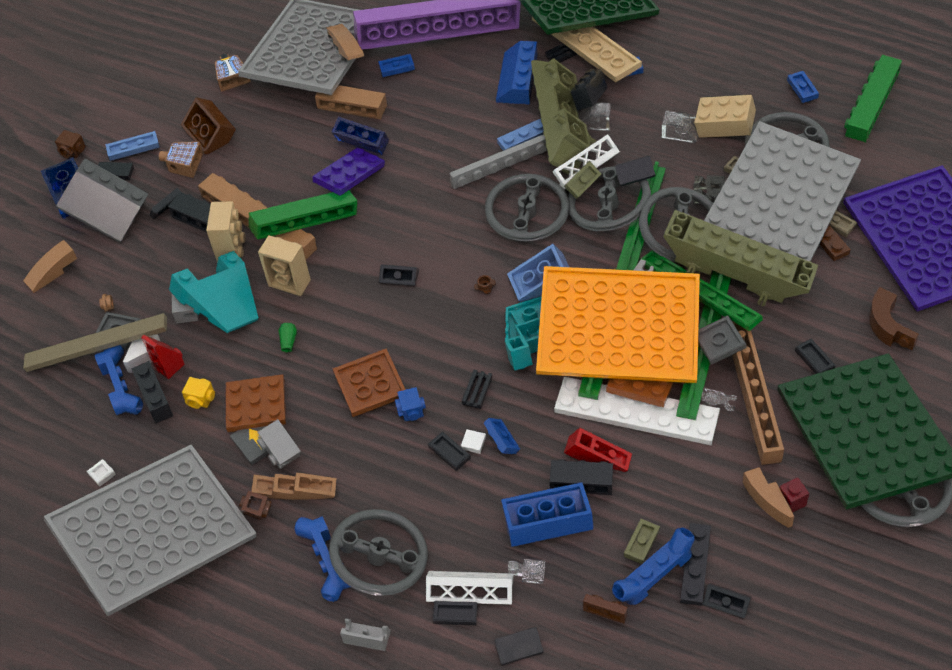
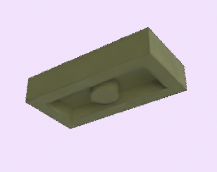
(582, 179)
(641, 541)

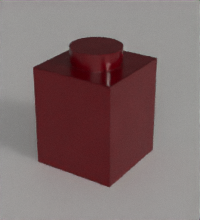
(795, 494)

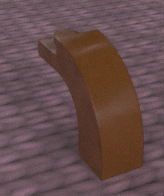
(885, 326)

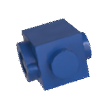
(409, 404)

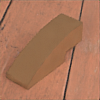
(50, 266)
(768, 496)

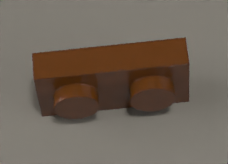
(834, 245)
(612, 610)

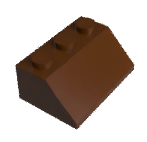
(207, 125)

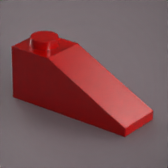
(164, 357)
(591, 448)

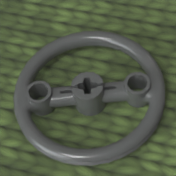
(812, 132)
(681, 194)
(609, 202)
(527, 203)
(918, 515)
(378, 552)

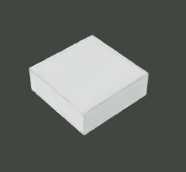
(473, 441)
(101, 472)

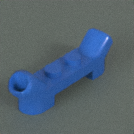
(120, 400)
(318, 532)
(673, 553)

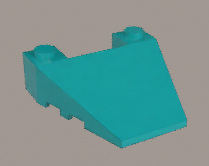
(221, 297)
(522, 332)

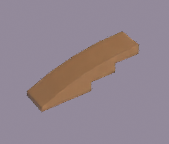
(345, 41)
(294, 487)

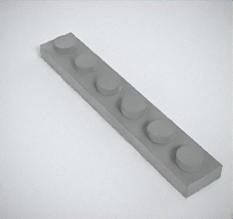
(498, 161)

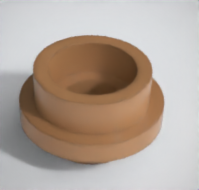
(106, 302)

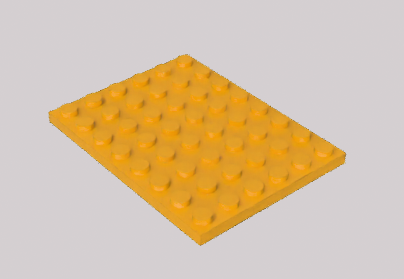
(619, 324)

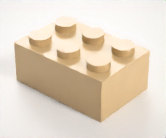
(725, 116)
(225, 229)
(284, 265)

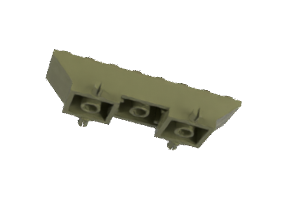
(562, 127)
(764, 268)

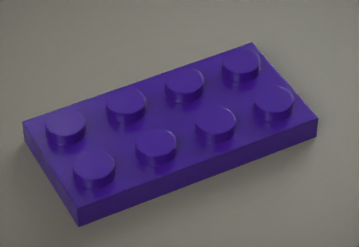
(348, 171)

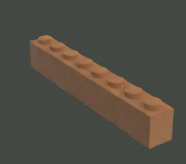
(218, 190)
(757, 401)

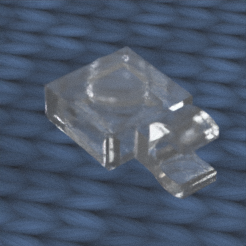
(714, 397)
(531, 571)

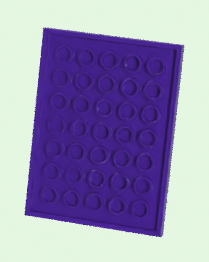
(911, 232)

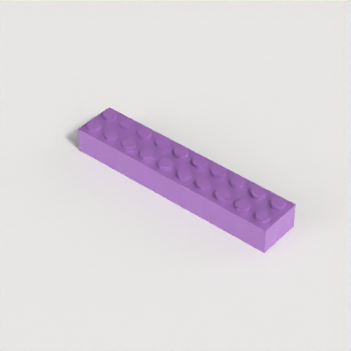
(433, 21)

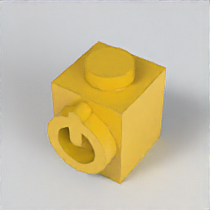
(198, 393)

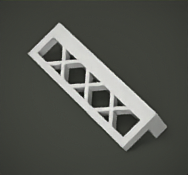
(607, 155)
(472, 579)

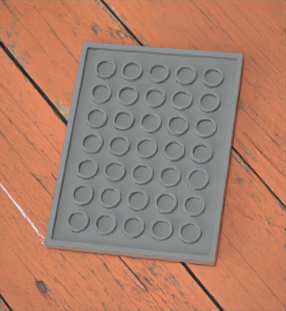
(299, 49)
(783, 191)
(149, 529)

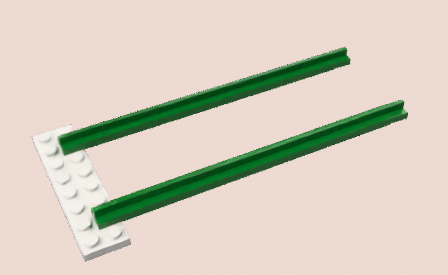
(679, 418)

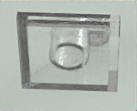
(596, 117)
(679, 126)

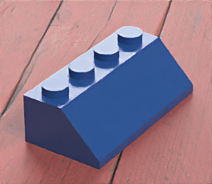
(516, 73)
(547, 514)

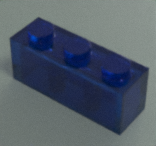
(360, 135)

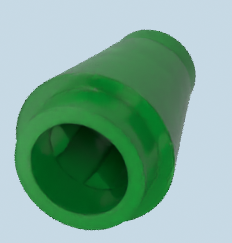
(287, 336)

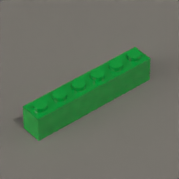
(873, 98)
(302, 214)

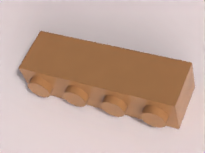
(353, 101)

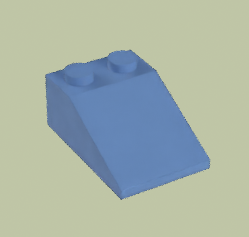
(528, 277)

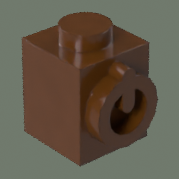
(70, 144)
(255, 505)

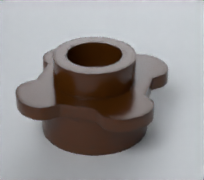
(484, 284)

